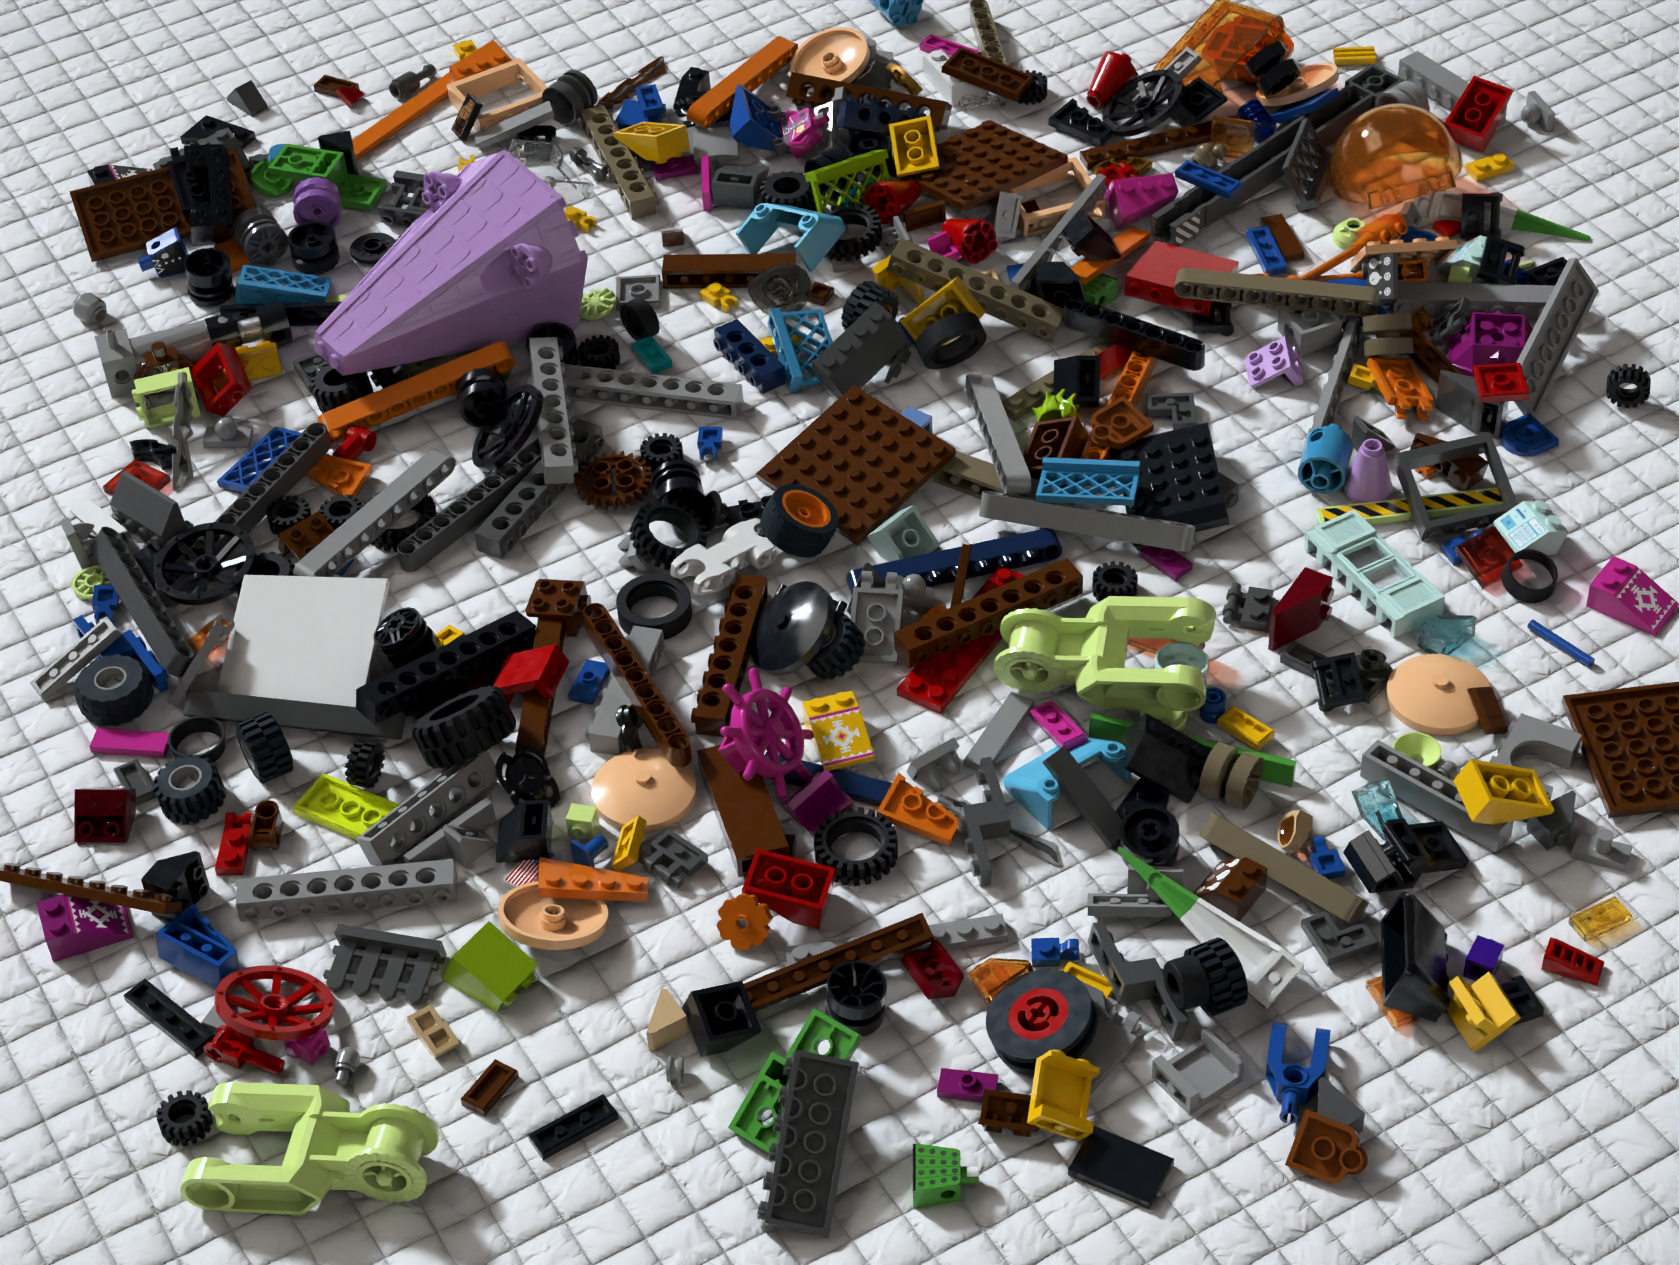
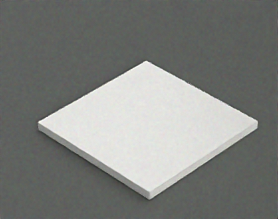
(303, 638)

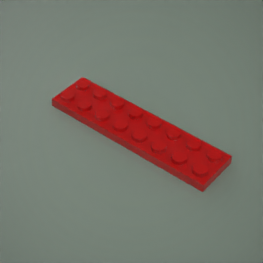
(942, 677)

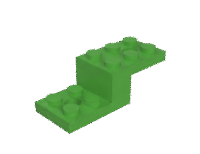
(308, 162)
(767, 1086)

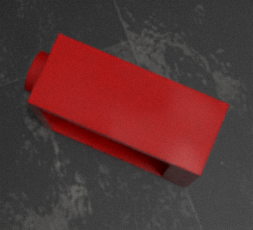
(219, 358)

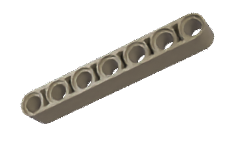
(985, 31)
(1285, 869)

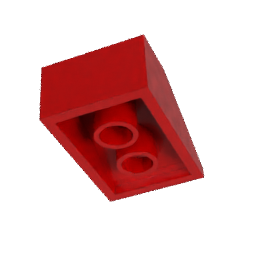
(1478, 113)
(790, 886)

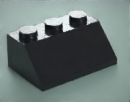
(1165, 757)

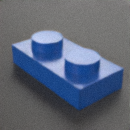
(649, 100)

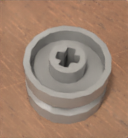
(1405, 93)

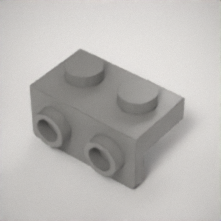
(892, 236)

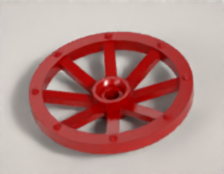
(274, 1008)

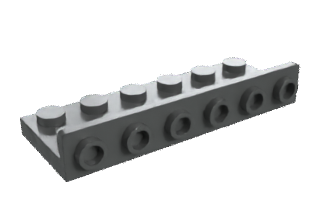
(808, 1143)

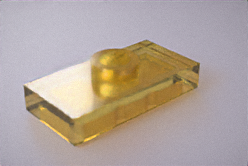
(1600, 919)

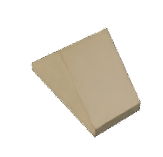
(666, 1023)

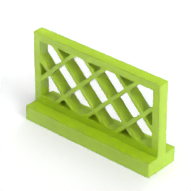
(842, 169)

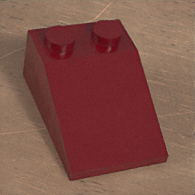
(1301, 608)

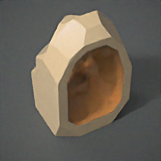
(1294, 831)

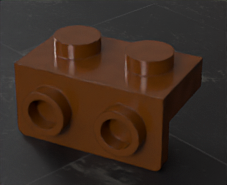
(1006, 1110)

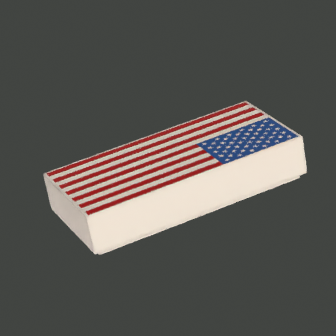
(524, 872)

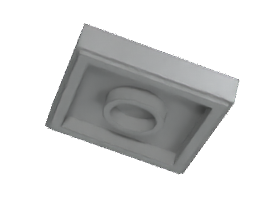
(642, 286)

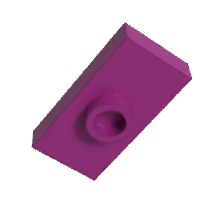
(674, 168)
(1167, 561)
(965, 1084)

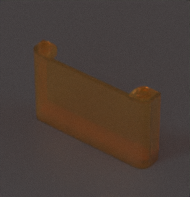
(1223, 39)

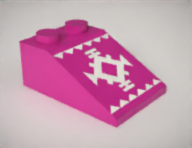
(1630, 597)

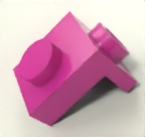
(942, 245)
(309, 1048)

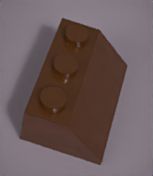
(1055, 440)

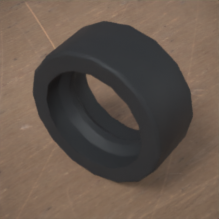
(639, 319)

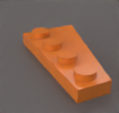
(578, 881)

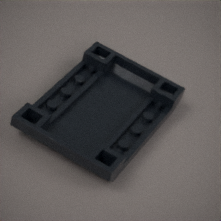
(1178, 478)

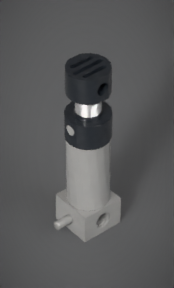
(123, 355)

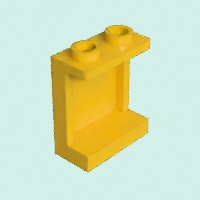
(1062, 1095)

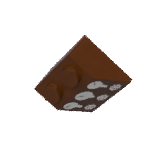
(1234, 886)

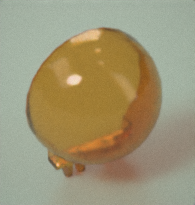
(1394, 156)

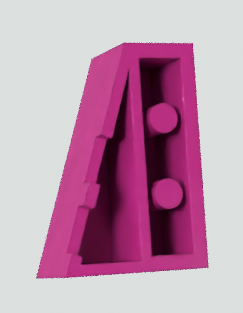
(1139, 196)

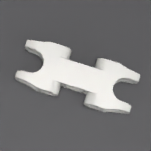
(719, 563)

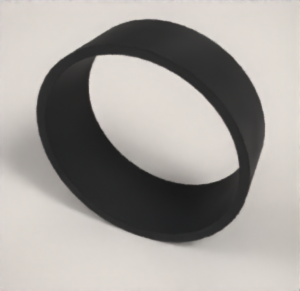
(1521, 592)
(194, 725)

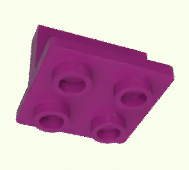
(816, 801)

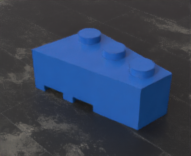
(196, 947)

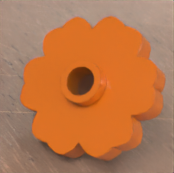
(744, 921)

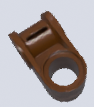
(266, 826)

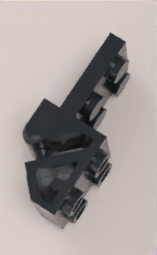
(1405, 854)

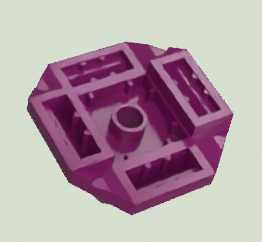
(1488, 340)

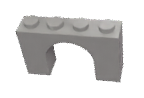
(1538, 740)

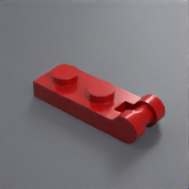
(234, 844)

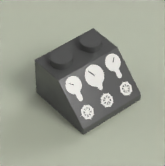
(1382, 274)

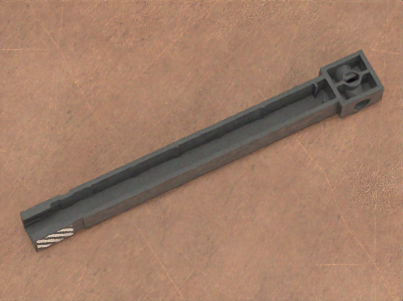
(1264, 162)

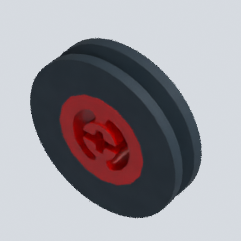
(1030, 1002)

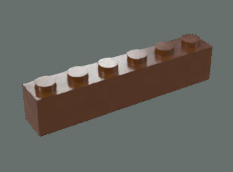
(726, 269)

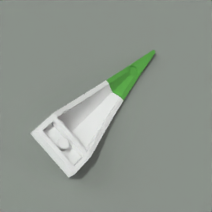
(1448, 206)
(1265, 963)

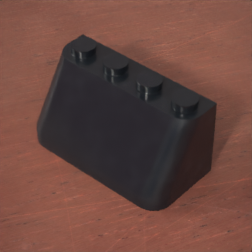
(1414, 960)

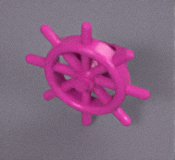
(756, 732)

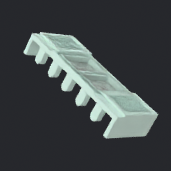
(1377, 571)

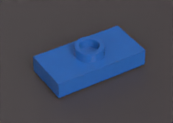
(589, 682)

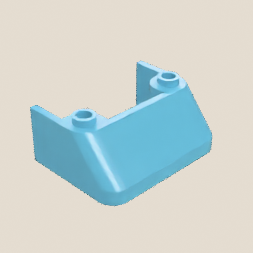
(819, 230)

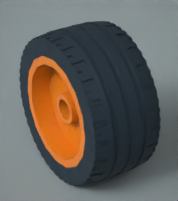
(799, 520)

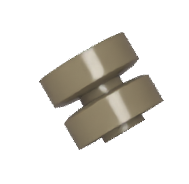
(1388, 340)
(1231, 776)

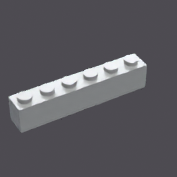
(1434, 80)
(605, 733)
(1429, 793)

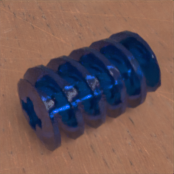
(1255, 111)

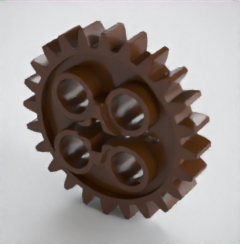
(595, 480)

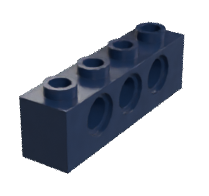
(850, 119)
(749, 356)

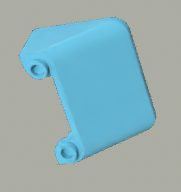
(1036, 787)

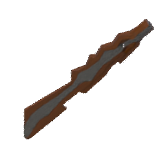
(623, 90)

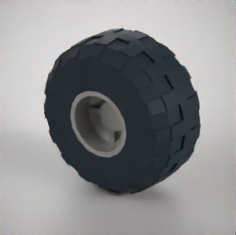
(113, 690)

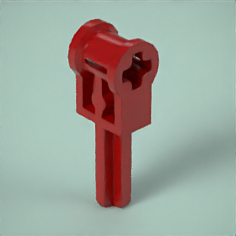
(237, 1048)

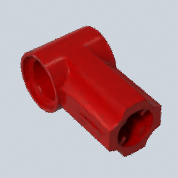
(356, 442)

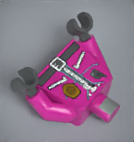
(800, 129)

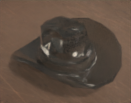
(780, 287)

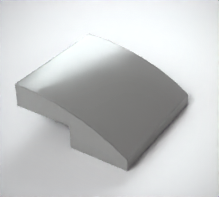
(716, 143)

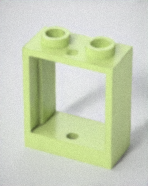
(163, 414)

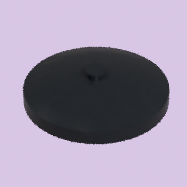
(792, 628)

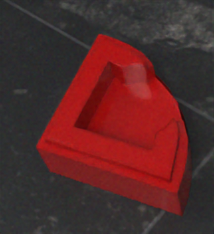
(349, 95)
(1447, 227)

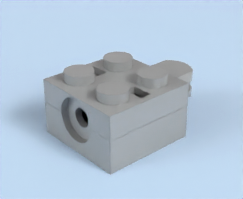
(1310, 329)

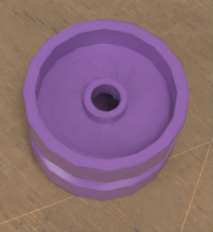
(317, 201)

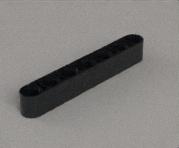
(1134, 334)

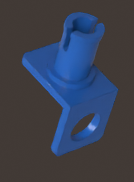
(586, 854)

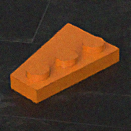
(480, 60)
(340, 474)
(915, 812)

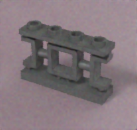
(404, 184)

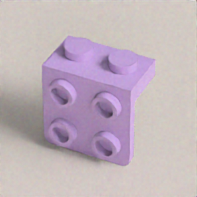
(1273, 361)

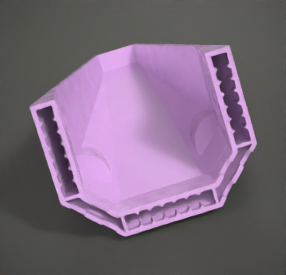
(465, 274)

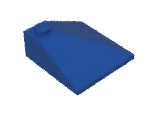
(752, 121)

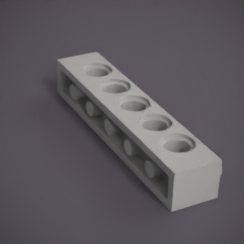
(376, 840)

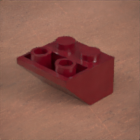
(104, 814)

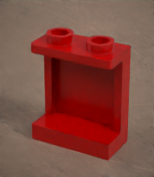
(532, 669)

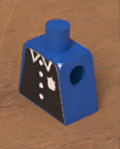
(165, 254)

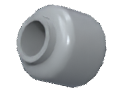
(89, 308)

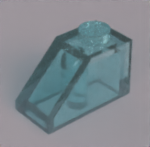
(1446, 633)
(1377, 805)

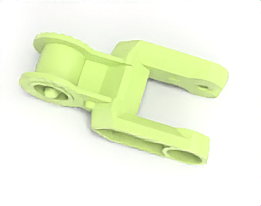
(1093, 650)
(327, 1150)

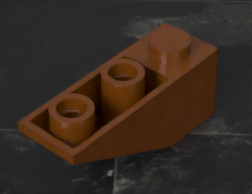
(1461, 472)

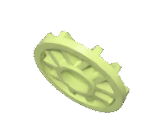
(599, 302)
(86, 586)

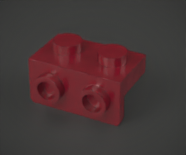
(934, 971)

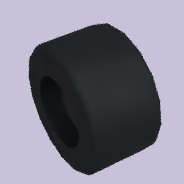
(1186, 982)

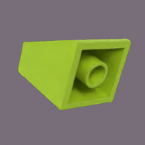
(490, 968)

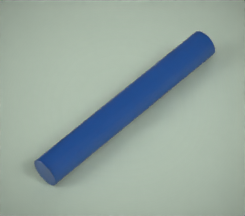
(1561, 643)

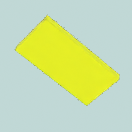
(342, 806)

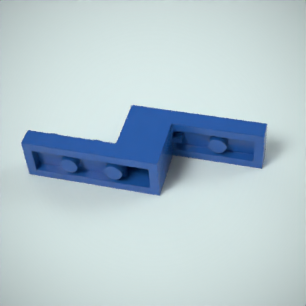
(130, 646)

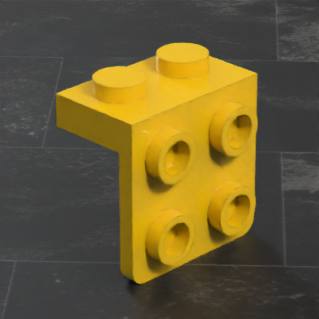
(892, 281)

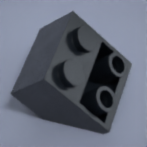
(1080, 376)
(525, 832)
(178, 876)

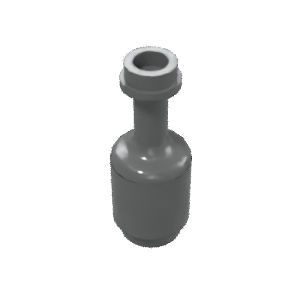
(410, 82)

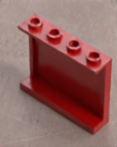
(1156, 270)

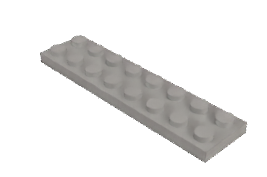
(1555, 333)

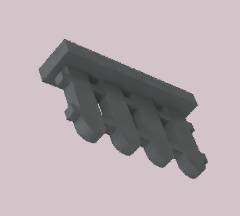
(384, 947)

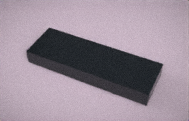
(573, 1127)

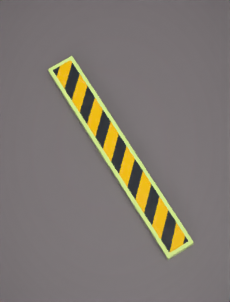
(1398, 509)

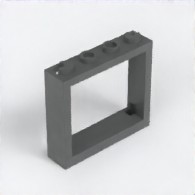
(1445, 452)

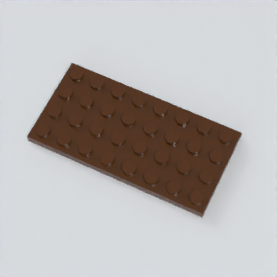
(138, 208)

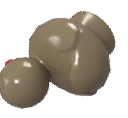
(1208, 157)

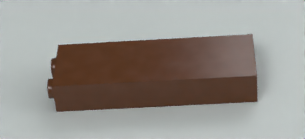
(741, 810)

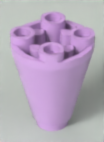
(1369, 474)

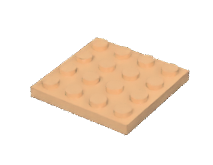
(1420, 248)

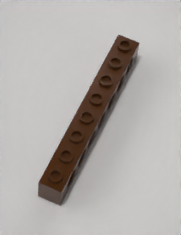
(801, 83)
(985, 612)
(730, 654)

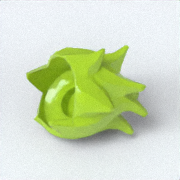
(1057, 407)

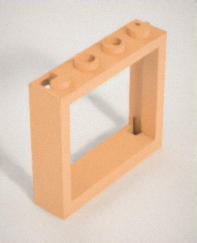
(492, 80)
(1047, 219)

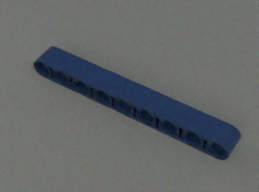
(985, 558)

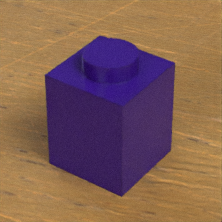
(1483, 958)

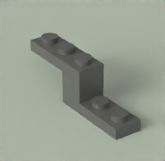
(984, 821)
(1136, 980)

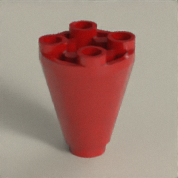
(1110, 75)
(891, 198)
(972, 238)

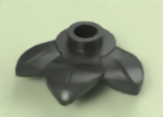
(630, 723)

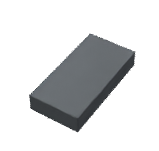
(133, 776)

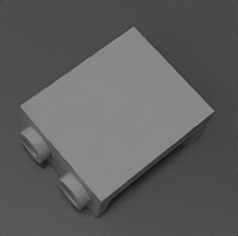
(1199, 1072)

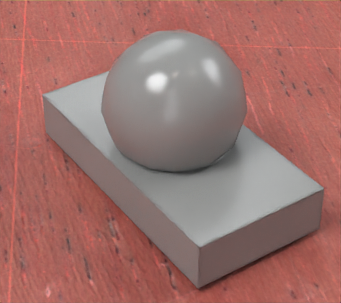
(1538, 112)
(227, 435)
(916, 592)

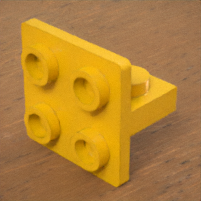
(262, 360)

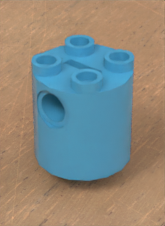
(899, 11)
(1325, 459)

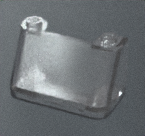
(545, 161)

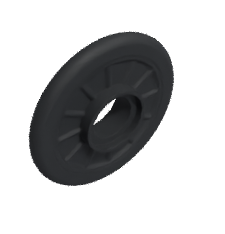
(361, 250)

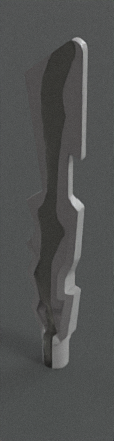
(181, 462)
(1031, 844)

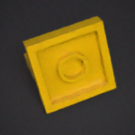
(1480, 1010)

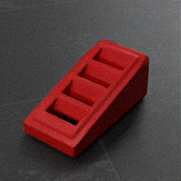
(1559, 951)

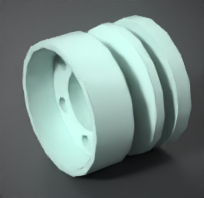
(1184, 654)

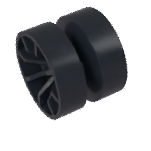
(1273, 68)
(856, 996)

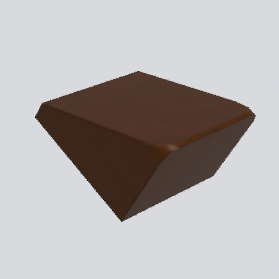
(672, 237)

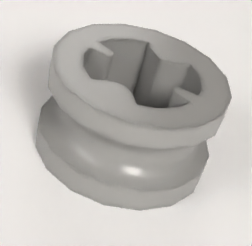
(675, 1069)

